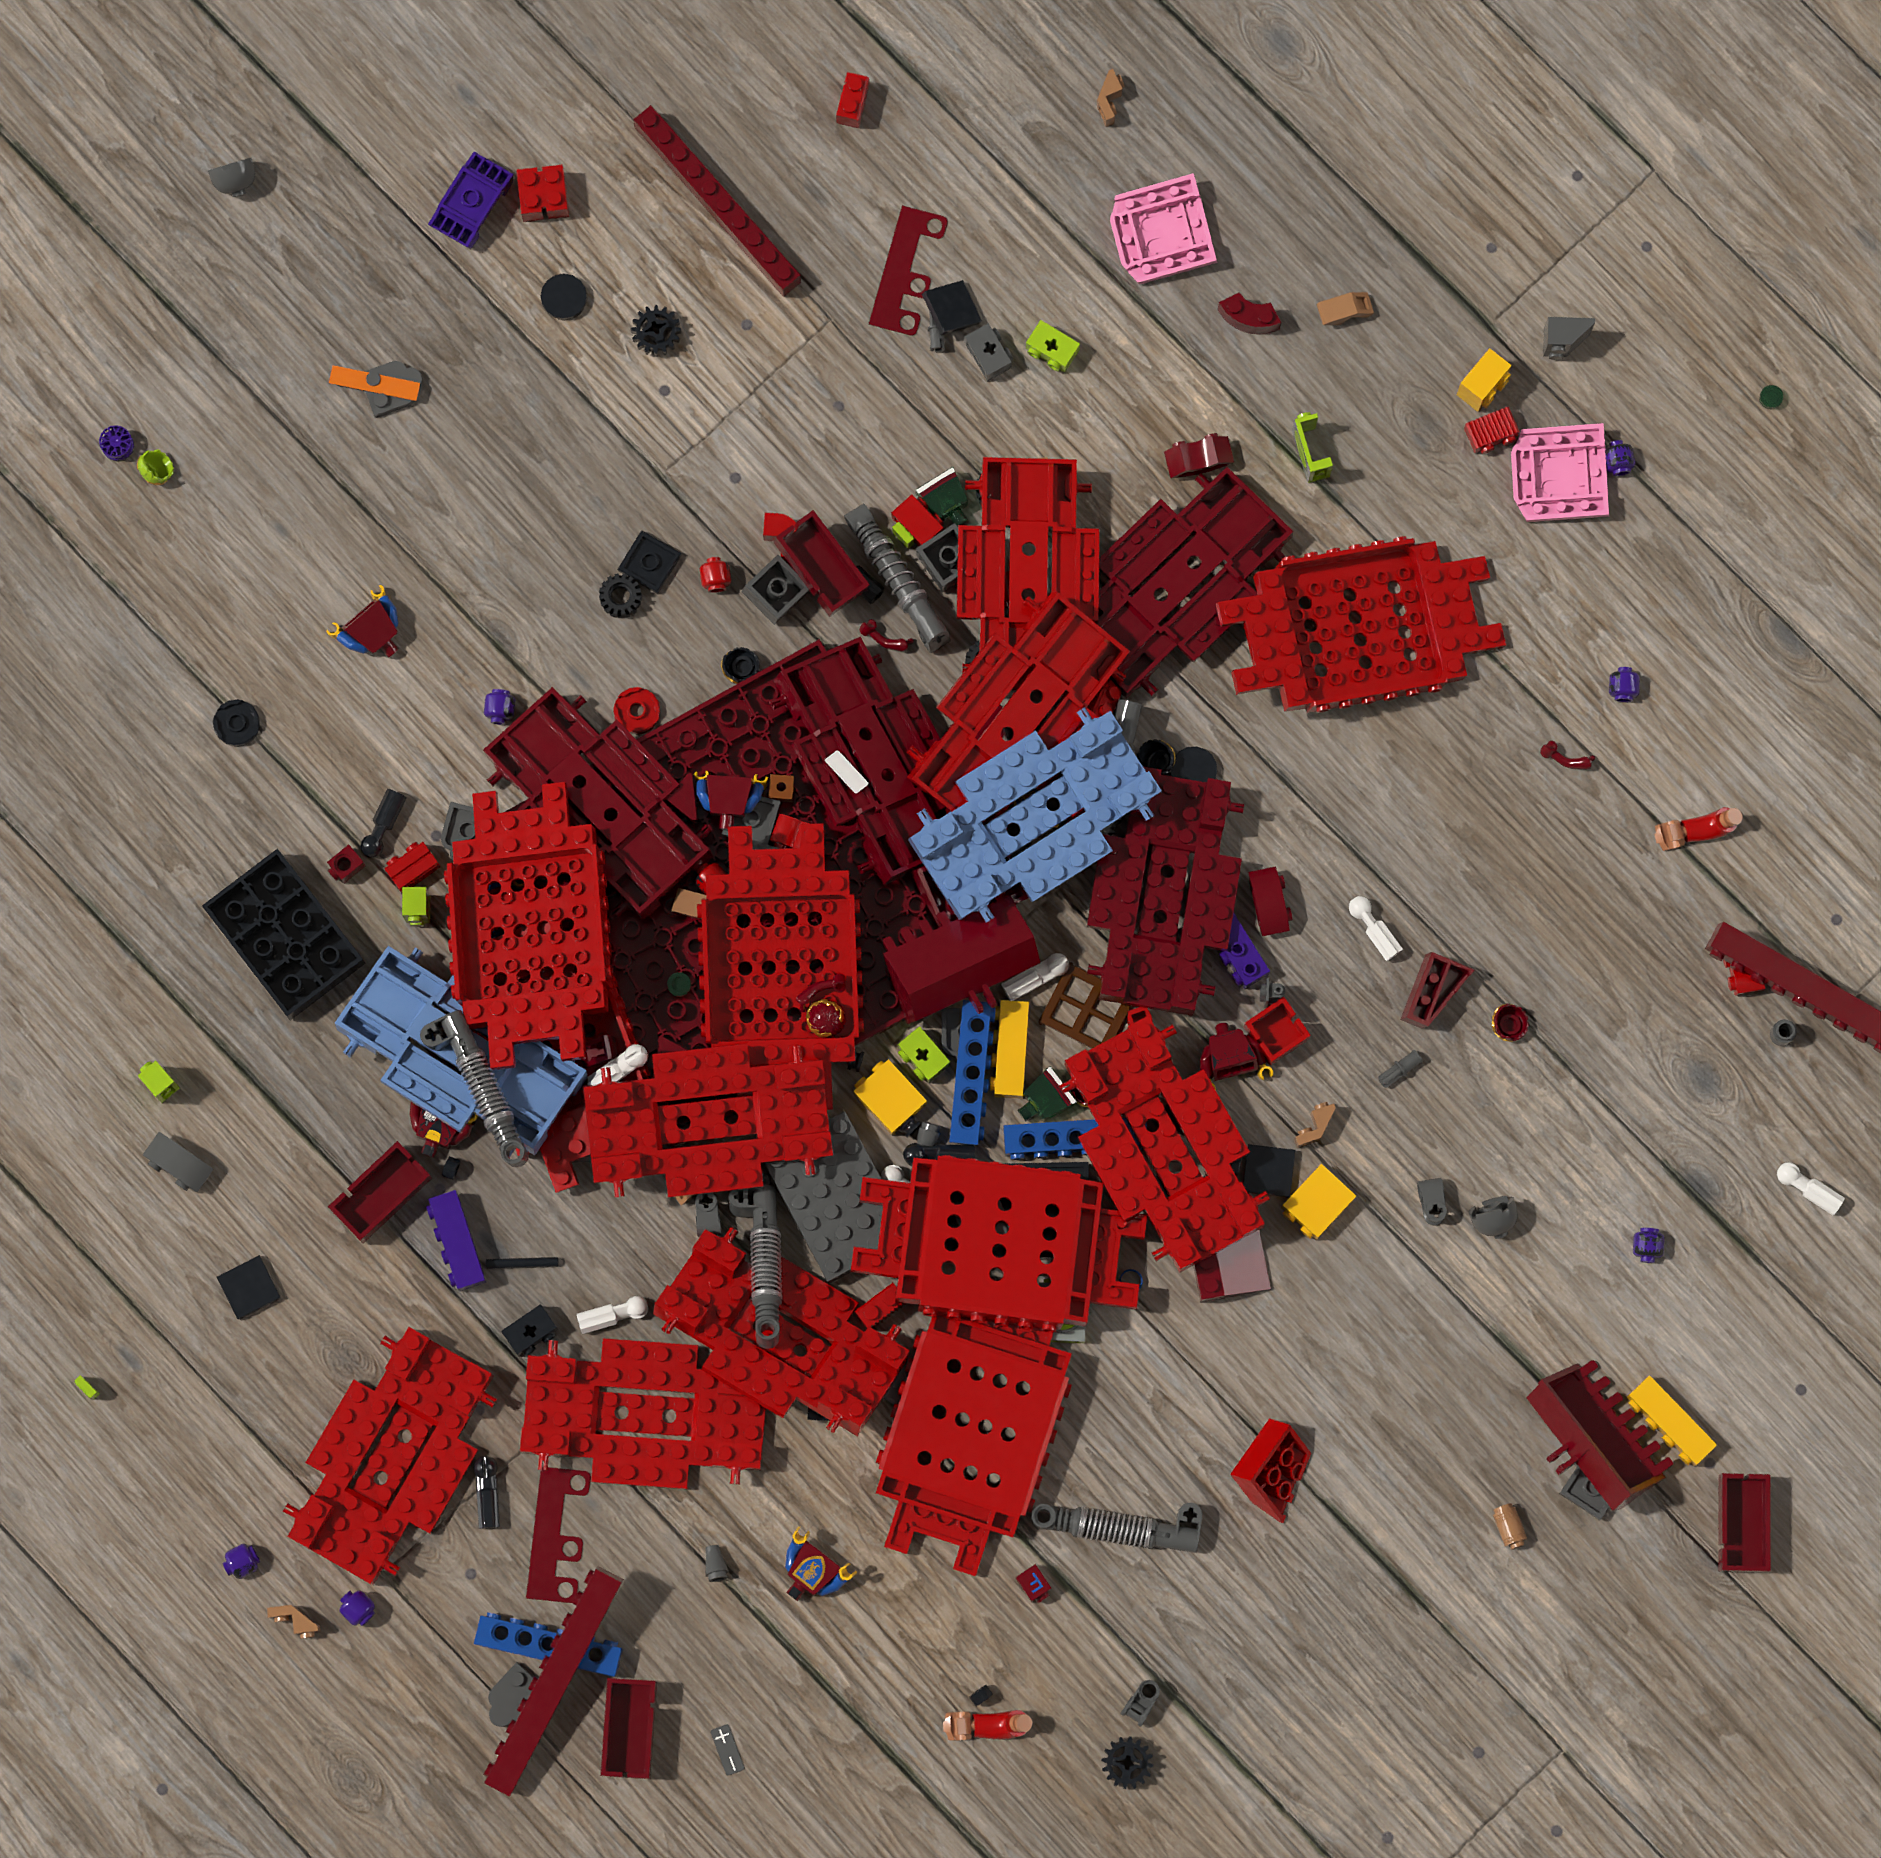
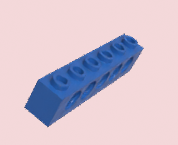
(958, 1131)
(1039, 1131)
(487, 1638)

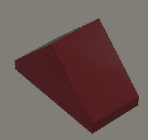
(684, 799)
(600, 1051)

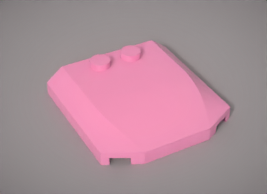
(1162, 230)
(1560, 473)

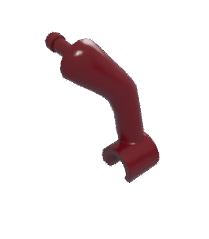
(893, 644)
(1549, 751)
(836, 983)

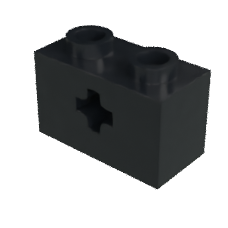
(517, 1330)

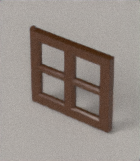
(1086, 1009)

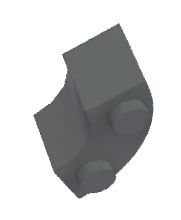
(178, 1162)

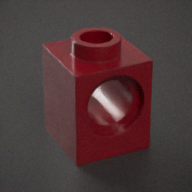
(345, 854)

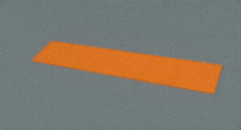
(387, 385)

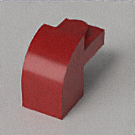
(774, 525)

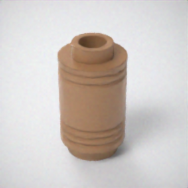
(1510, 1526)

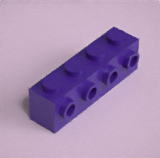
(1243, 957)
(457, 1241)

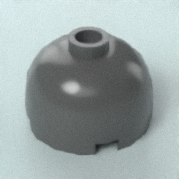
(233, 177)
(1495, 1216)

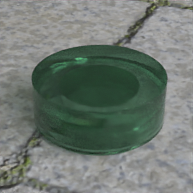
(1771, 397)
(679, 984)

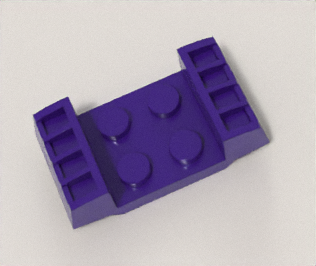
(471, 199)

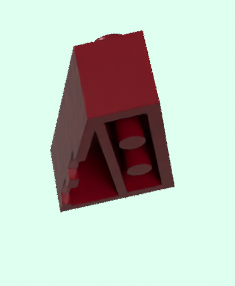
(1433, 988)

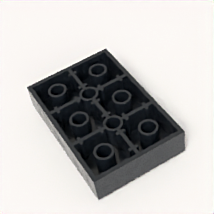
(283, 934)

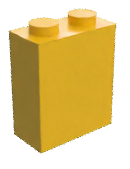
(889, 1096)
(1318, 1202)

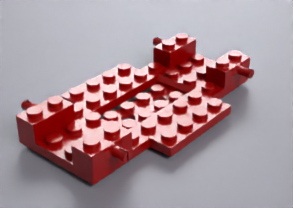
(1029, 500)
(1067, 656)
(1126, 1079)
(783, 1111)
(837, 1381)
(567, 1410)
(353, 1523)

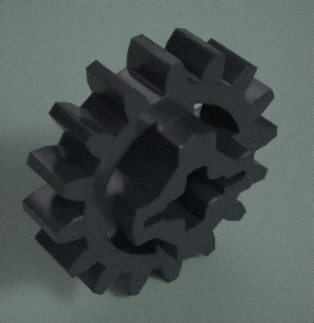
(647, 333)
(1128, 1751)

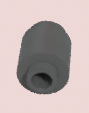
(1789, 1029)

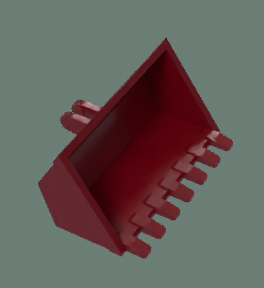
(959, 959)
(1597, 1435)

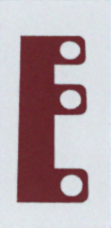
(897, 273)
(547, 1541)

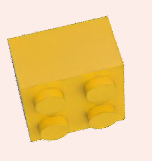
(1483, 380)

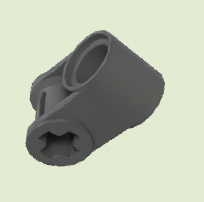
(1432, 1196)
(707, 1217)
(1140, 1703)

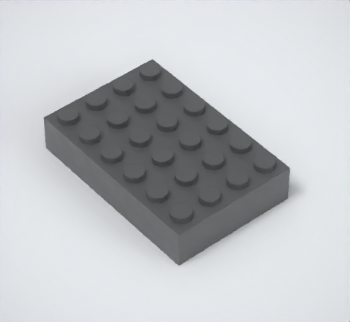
(828, 1202)

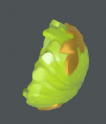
(155, 467)

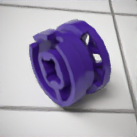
(116, 443)

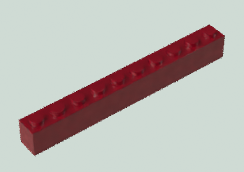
(717, 201)
(1797, 983)
(553, 1681)

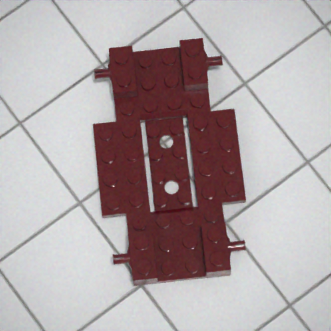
(1229, 528)
(850, 691)
(645, 852)
(1151, 966)

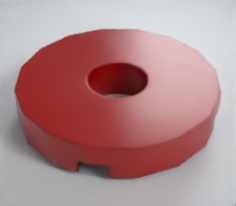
(632, 697)

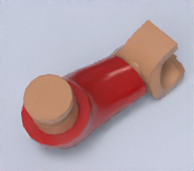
(1702, 828)
(989, 1726)

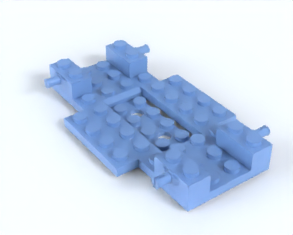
(1096, 775)
(399, 1002)

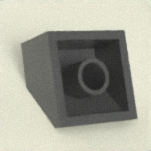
(1564, 335)

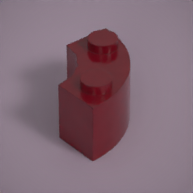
(1249, 316)
(1199, 456)
(1269, 901)

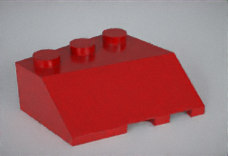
(1272, 1468)

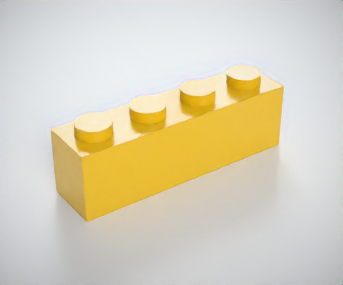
(1010, 1050)
(1671, 1421)

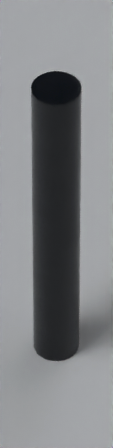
(522, 1262)

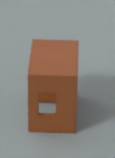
(783, 796)

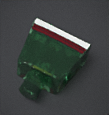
(945, 497)
(1046, 1097)

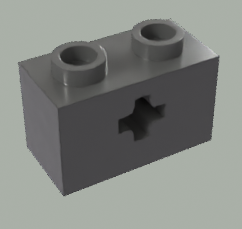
(989, 364)

